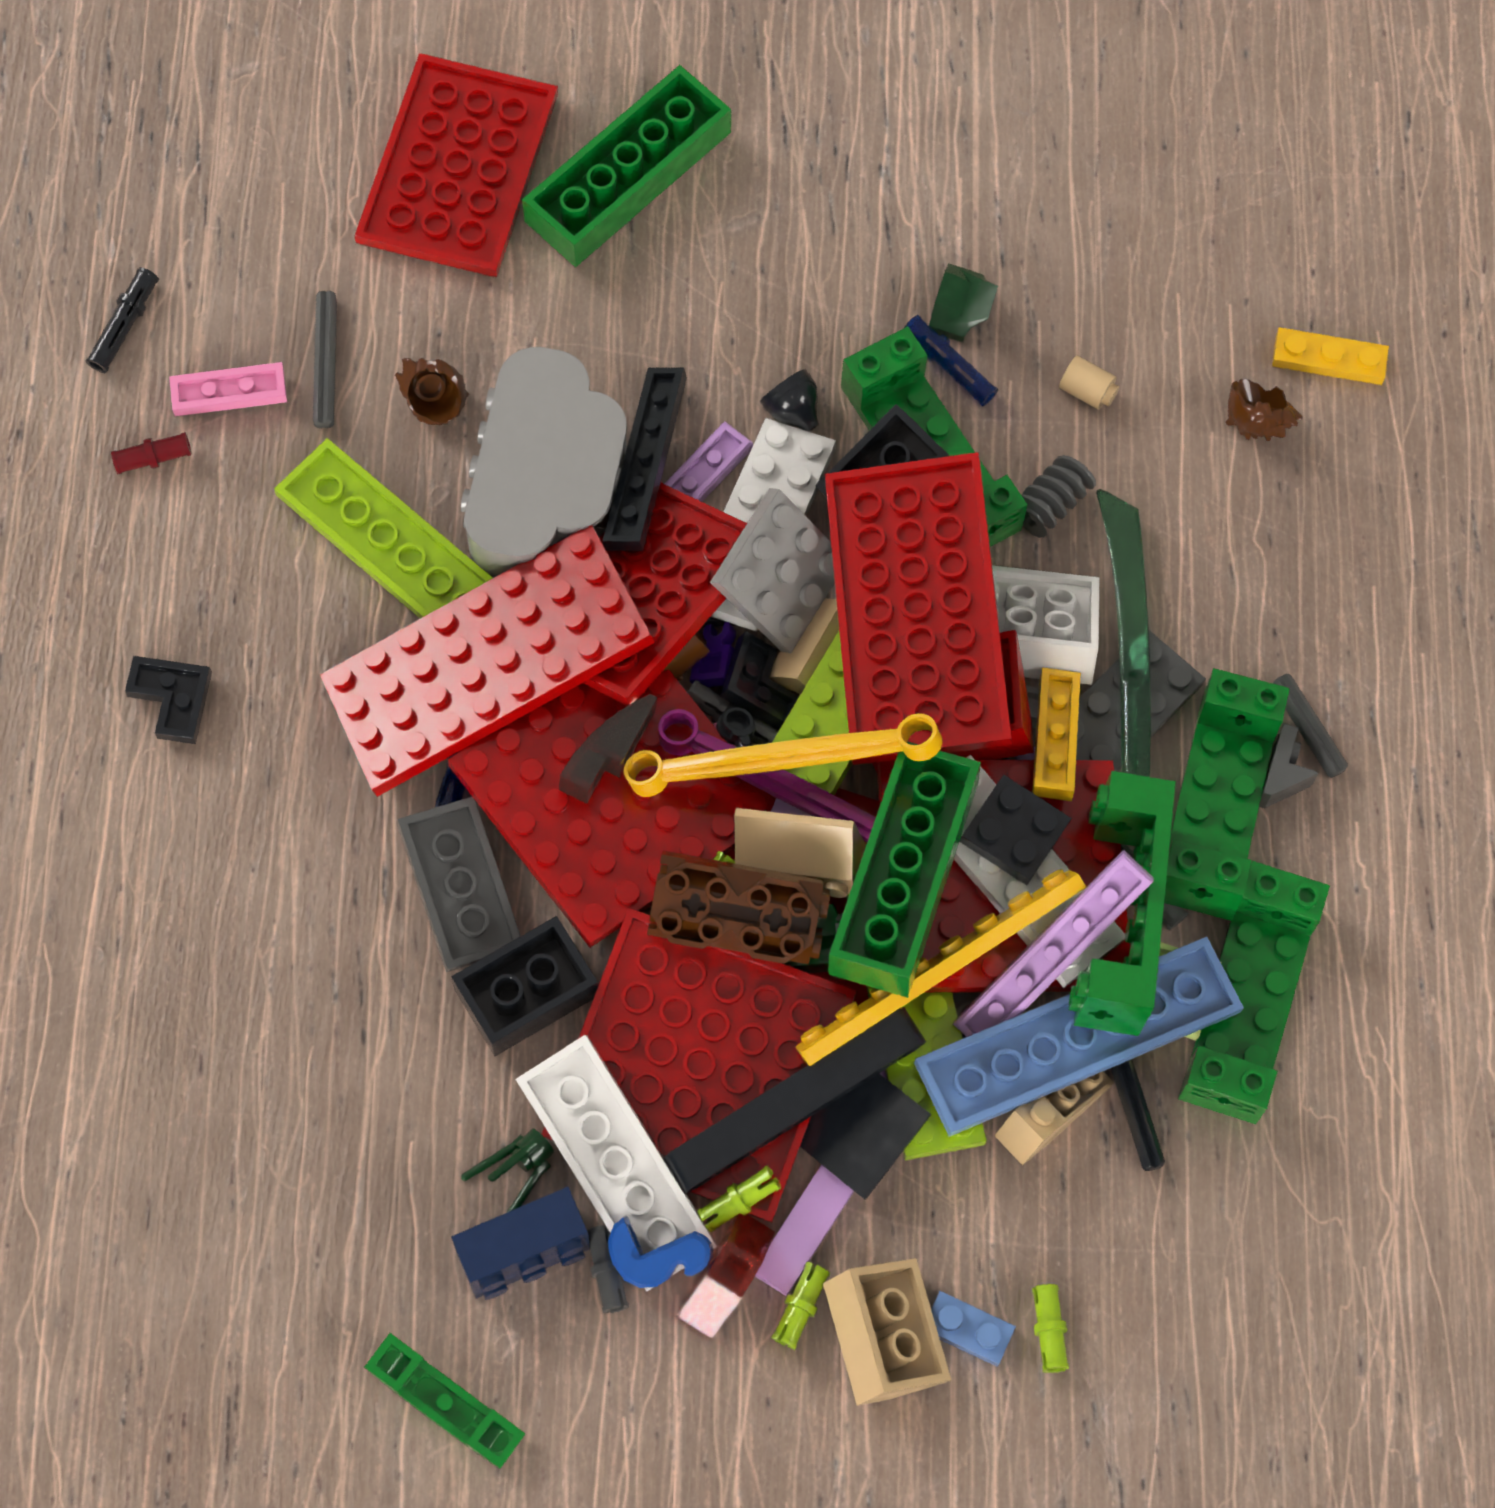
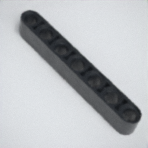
(794, 1100)

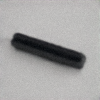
(1138, 1116)

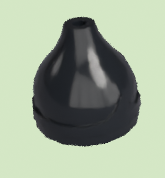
(794, 401)

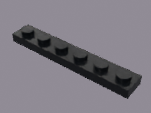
(645, 459)

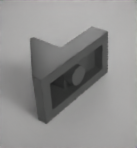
(1282, 775)

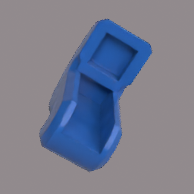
(657, 1266)

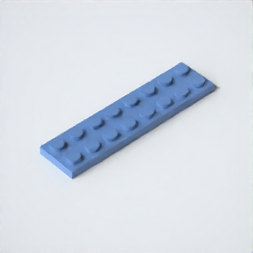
(1046, 1053)

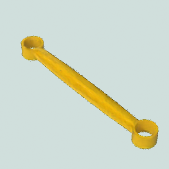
(783, 755)

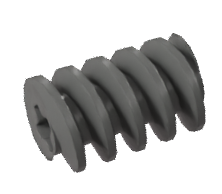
(1054, 492)

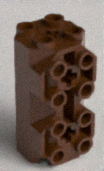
(738, 908)

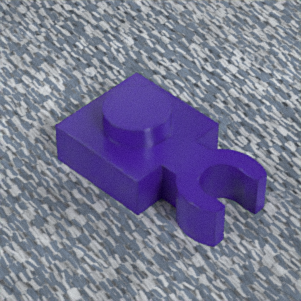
(714, 666)

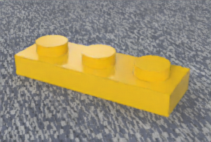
(1330, 356)

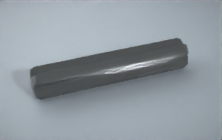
(1312, 728)

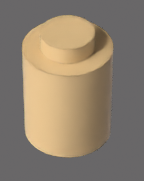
(1089, 383)

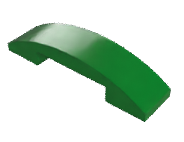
(444, 1401)

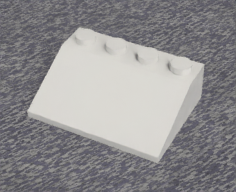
(1052, 617)

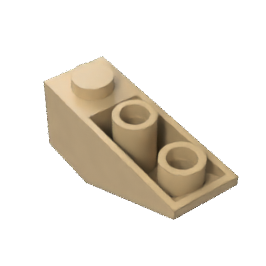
(1042, 1120)

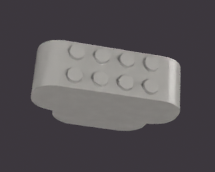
(543, 460)

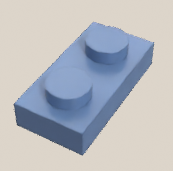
(971, 1328)

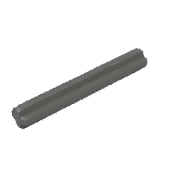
(324, 359)

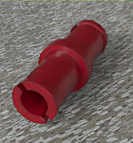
(151, 453)

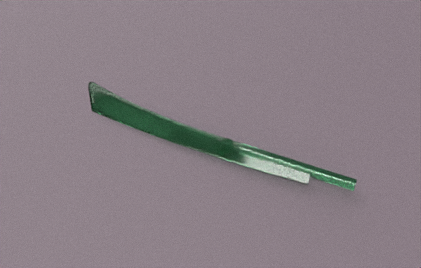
(1128, 571)

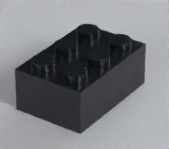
(890, 441)
(525, 985)

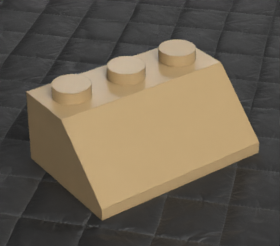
(800, 846)
(886, 1331)

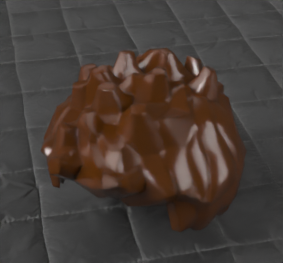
(432, 390)
(1260, 411)

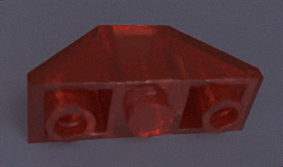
(727, 1275)

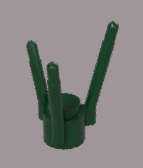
(525, 1151)

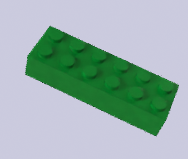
(627, 165)
(904, 871)

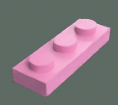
(228, 389)

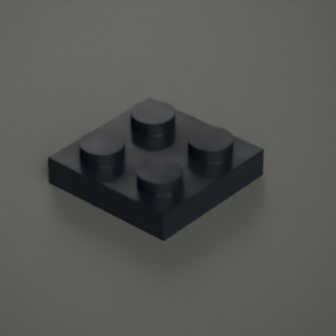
(1015, 829)

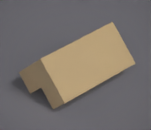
(796, 668)

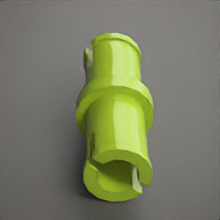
(739, 1199)
(800, 1305)
(1050, 1328)

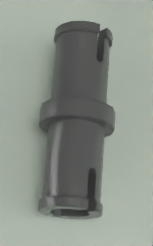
(608, 1278)

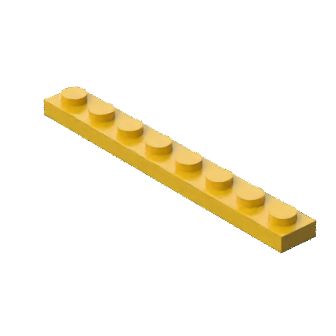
(952, 957)

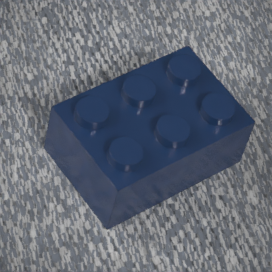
(522, 1244)

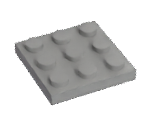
(778, 570)

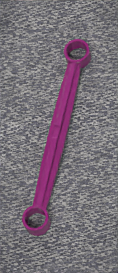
(776, 783)

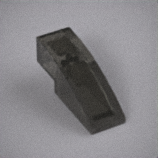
(607, 749)

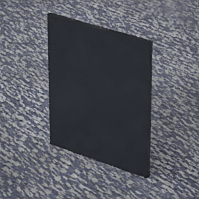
(864, 1133)

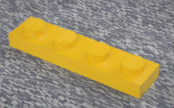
(1056, 734)

